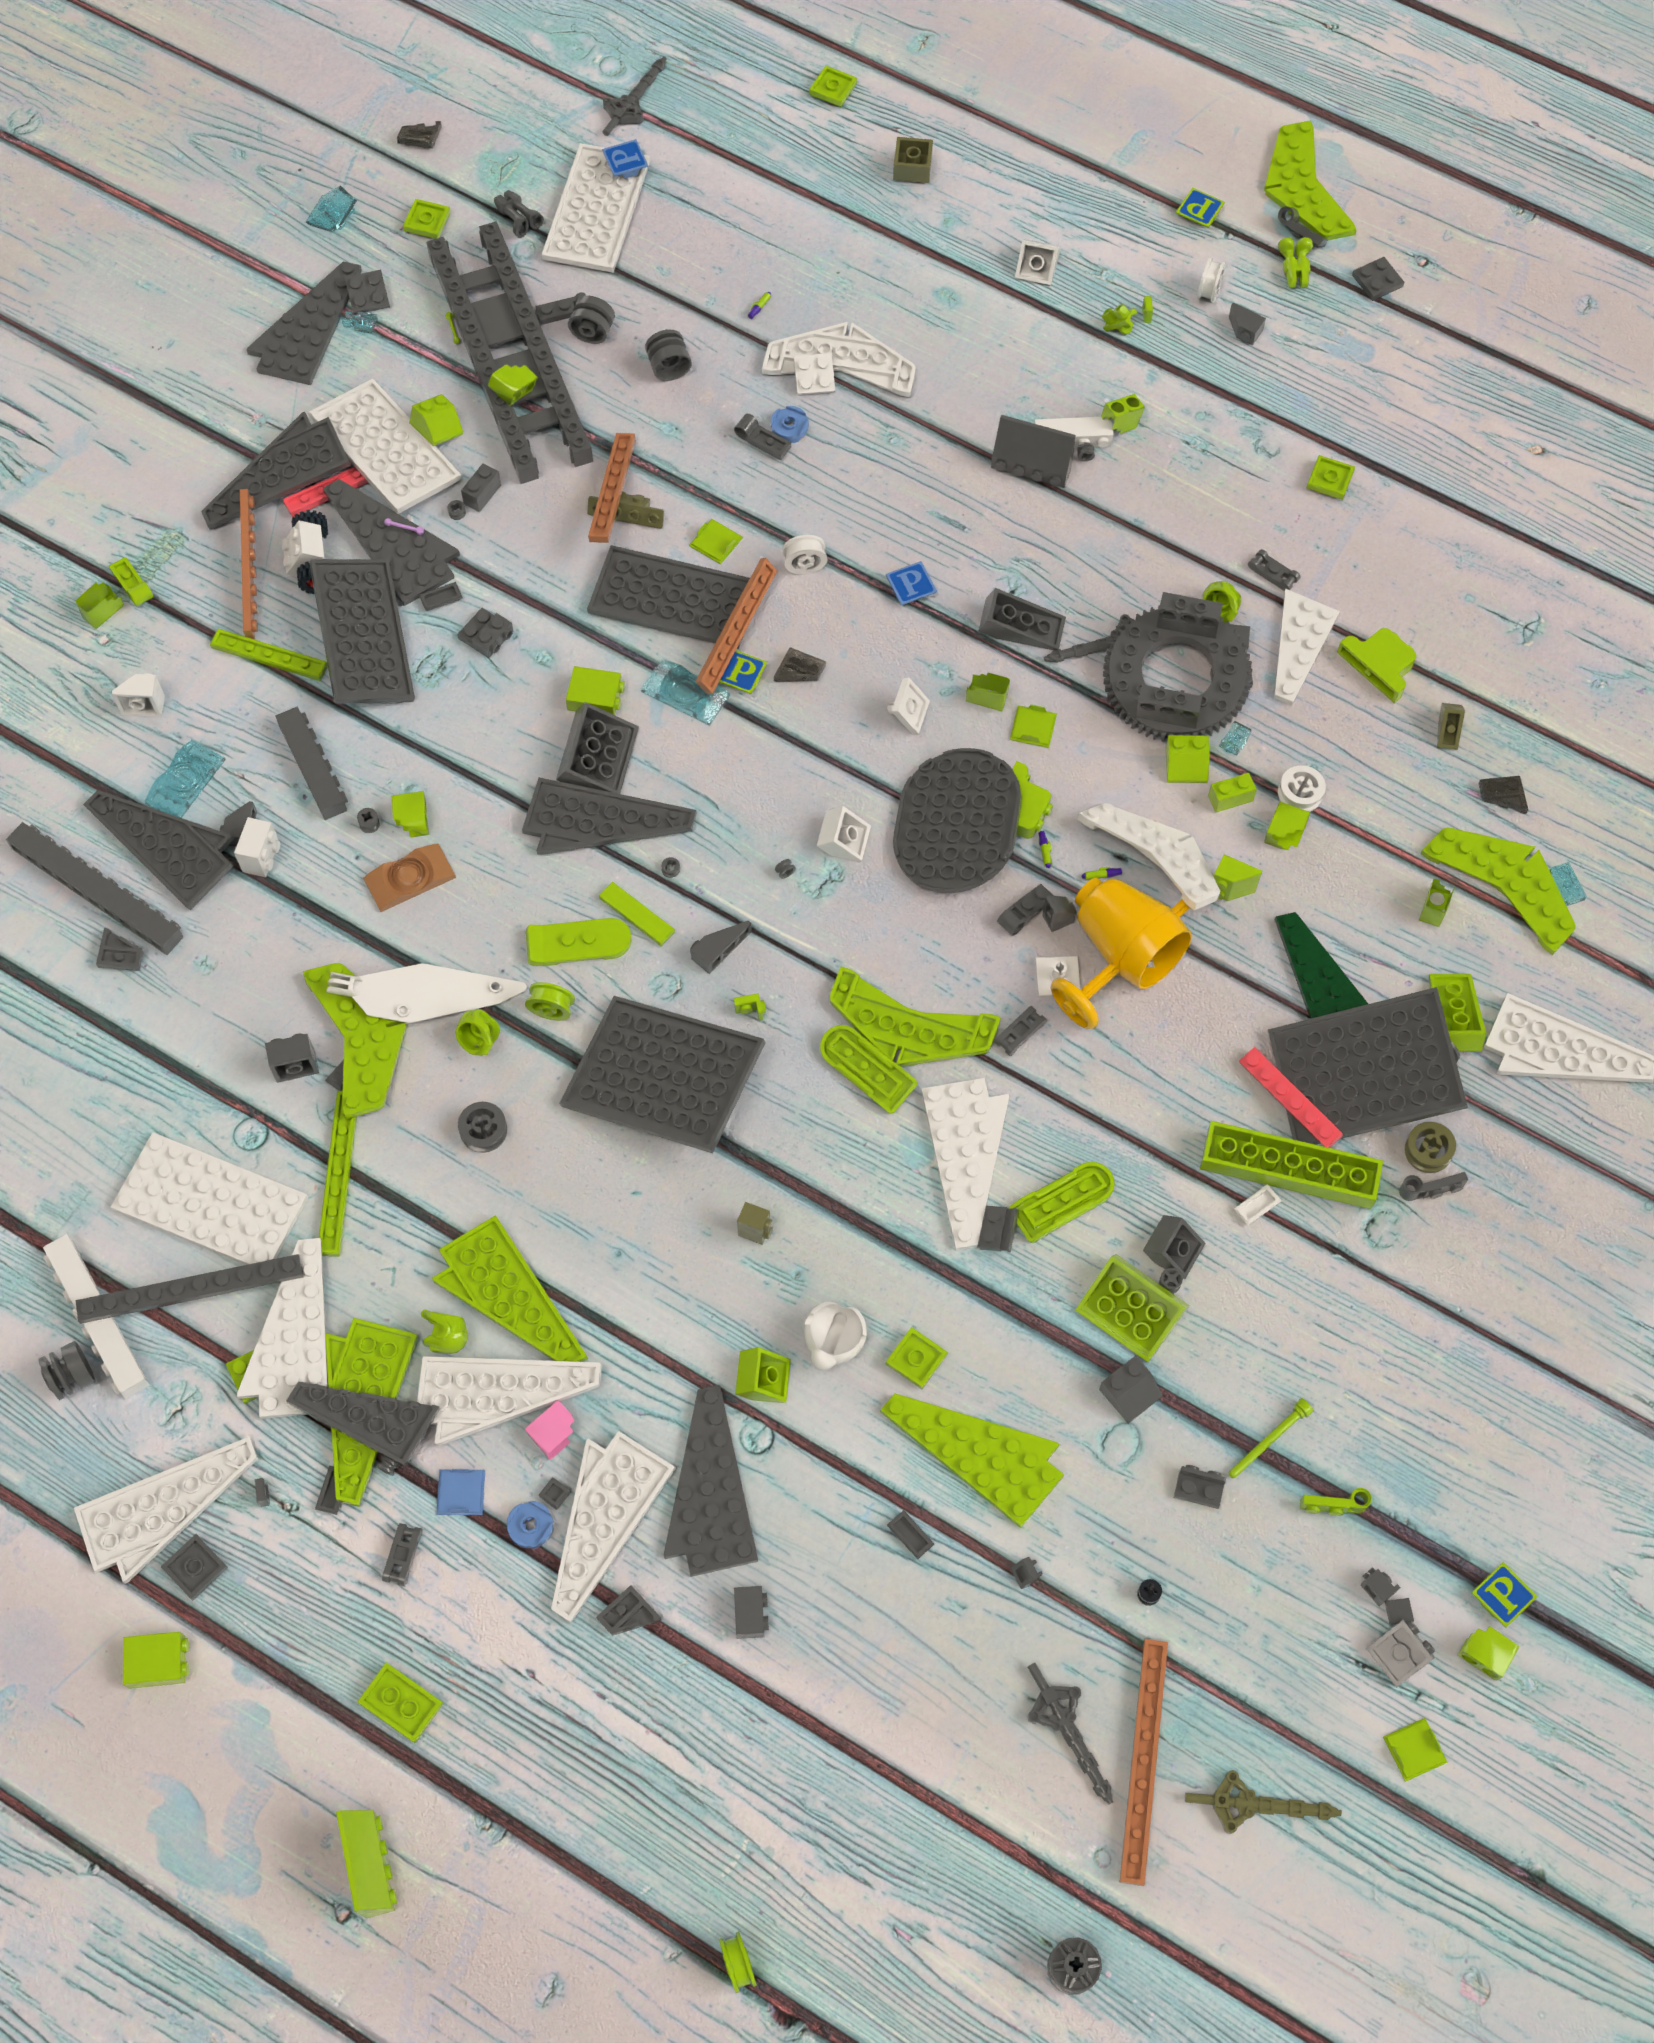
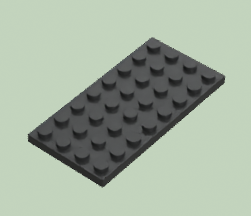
(665, 594)
(361, 631)

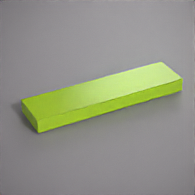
(636, 913)

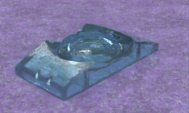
(677, 688)
(184, 779)

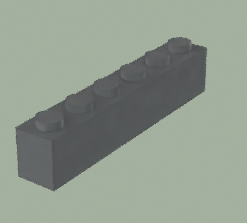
(311, 763)

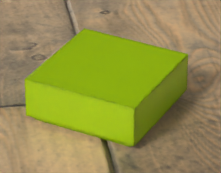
(1147, 309)

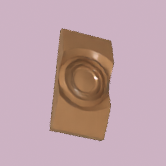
(408, 876)

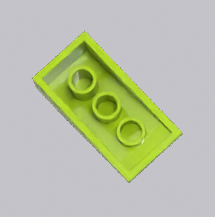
(1460, 1010)

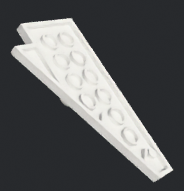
(1552, 1046)
(965, 1142)
(291, 1340)
(492, 1391)
(608, 1504)
(143, 1518)

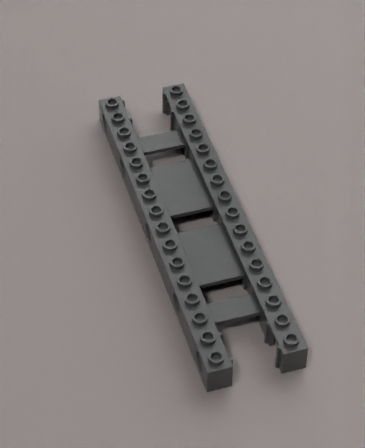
(498, 322)

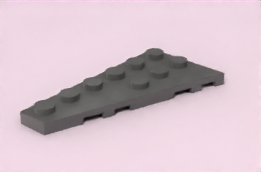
(373, 1420)

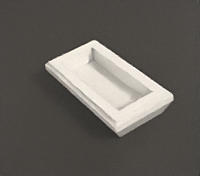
(1257, 1204)

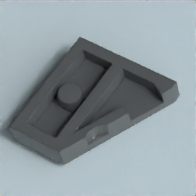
(118, 953)
(627, 1613)

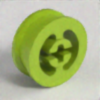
(550, 1001)
(737, 1962)

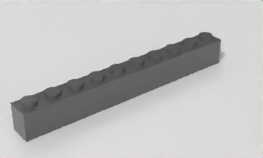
(95, 888)

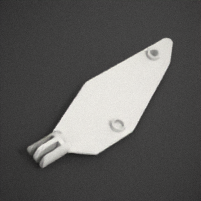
(422, 992)

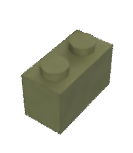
(754, 1223)

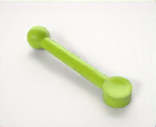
(449, 316)

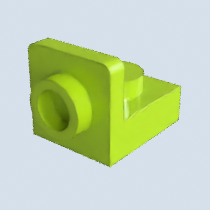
(748, 1003)

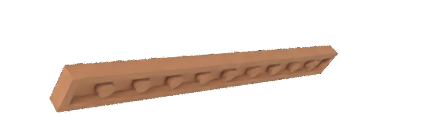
(1143, 1763)

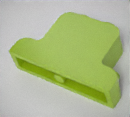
(1381, 660)
(1034, 803)

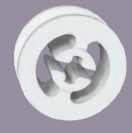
(1211, 279)
(804, 554)
(1292, 782)

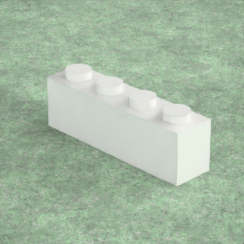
(1087, 429)

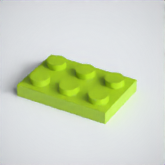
(400, 1702)

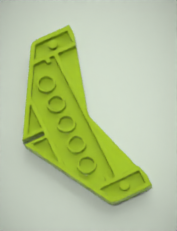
(1295, 185)
(1504, 867)
(917, 1034)
(369, 1044)

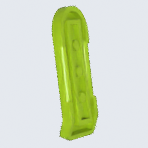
(577, 941)
(866, 1067)
(1063, 1200)

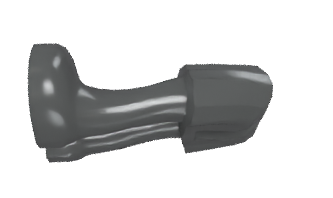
(510, 204)

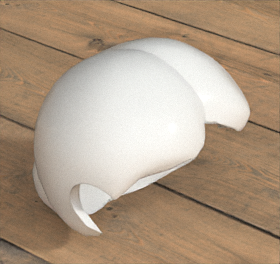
(834, 1334)

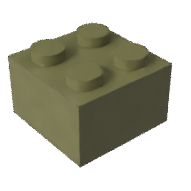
(913, 159)

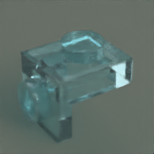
(1235, 738)

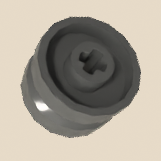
(591, 319)

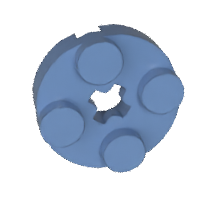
(795, 415)
(526, 1512)

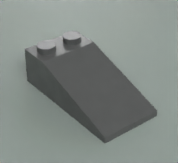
(1021, 621)

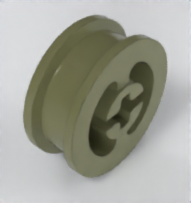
(1435, 1136)

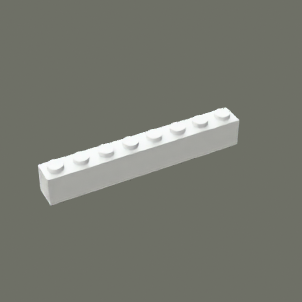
(105, 1333)

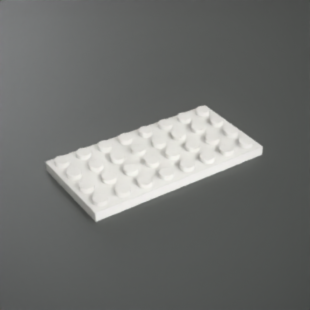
(593, 213)
(387, 447)
(209, 1201)

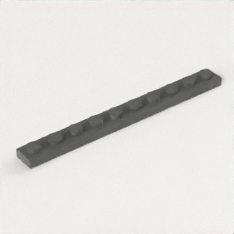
(189, 1288)

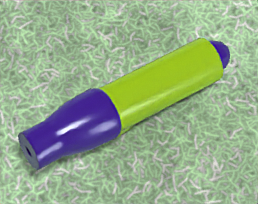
(757, 306)
(1045, 846)
(1103, 872)

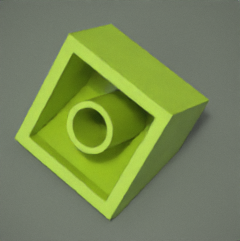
(436, 420)
(1187, 759)
(1236, 878)
(762, 1375)

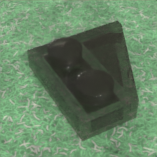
(419, 135)
(799, 667)
(1504, 792)

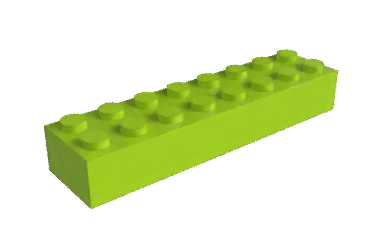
(1291, 1165)

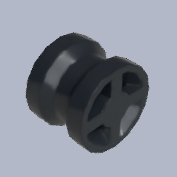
(1147, 1597)

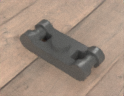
(1273, 570)
(1020, 1030)
(401, 1554)

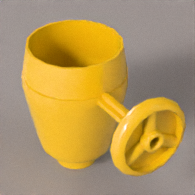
(1128, 933)

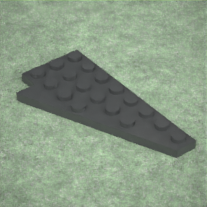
(414, 559)

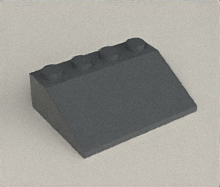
(1033, 451)
(597, 750)

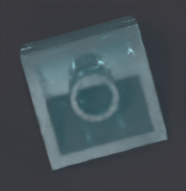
(332, 210)

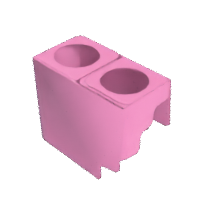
(551, 1429)

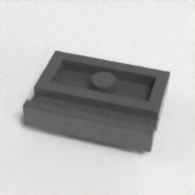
(998, 1228)

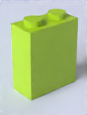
(596, 688)
(155, 1660)

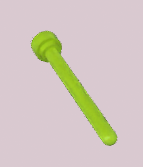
(1301, 1410)

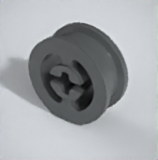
(468, 1130)

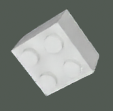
(257, 847)

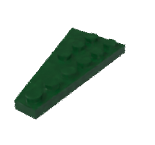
(1318, 976)

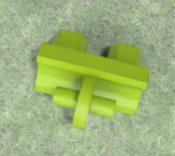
(1119, 319)

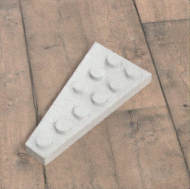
(1302, 636)

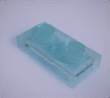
(1568, 884)

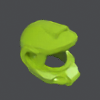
(1224, 593)
(477, 1029)
(448, 1333)

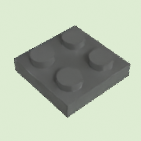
(1378, 278)
(367, 292)
(194, 1567)

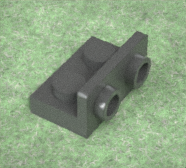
(1199, 1486)

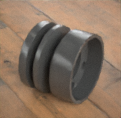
(668, 355)
(65, 1371)
(1062, 1974)

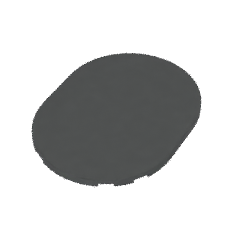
(957, 820)

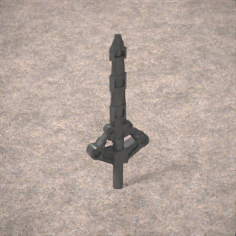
(631, 102)
(1084, 649)
(1062, 1720)

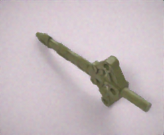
(1249, 1804)

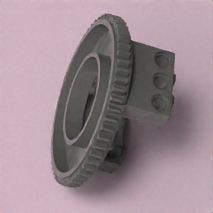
(1169, 711)

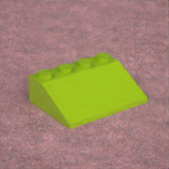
(1131, 1307)
(366, 1862)

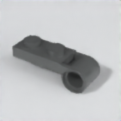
(1300, 230)
(752, 432)
(1023, 910)
(1431, 1189)

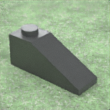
(718, 945)

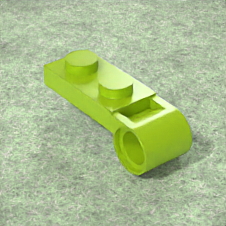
(131, 582)
(1336, 1506)

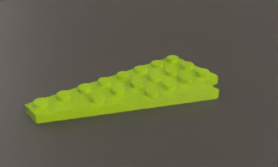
(499, 1284)
(370, 1362)

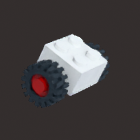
(304, 544)

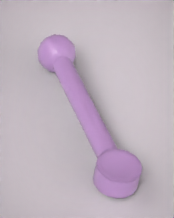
(419, 530)

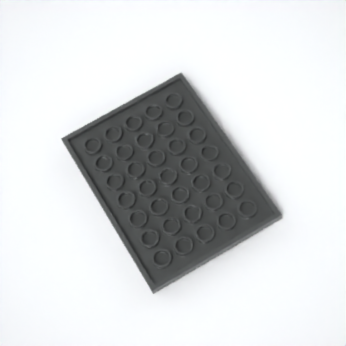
(1372, 1064)
(663, 1073)

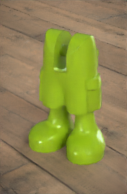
(1296, 267)

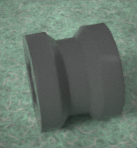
(370, 825)
(1173, 1276)

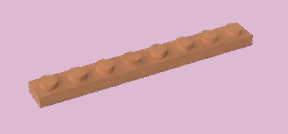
(612, 488)
(248, 555)
(736, 626)

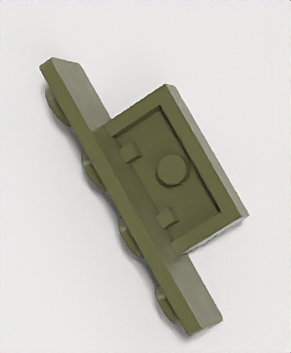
(633, 510)

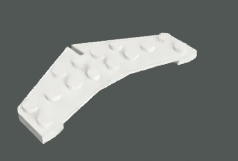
(852, 354)
(1164, 846)

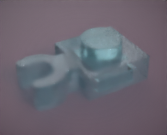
(362, 322)

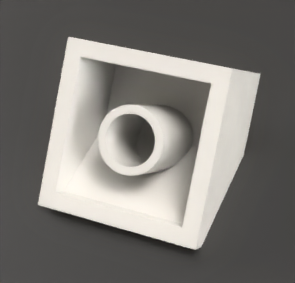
(1037, 261)
(140, 696)
(843, 834)

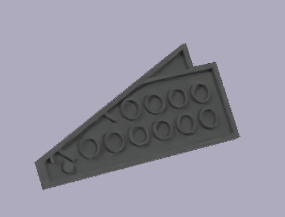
(300, 338)
(287, 464)
(587, 817)
(174, 850)
(709, 1506)

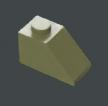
(1450, 725)

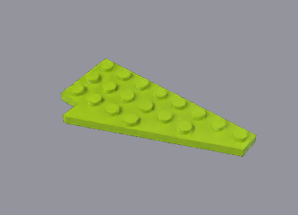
(994, 1460)

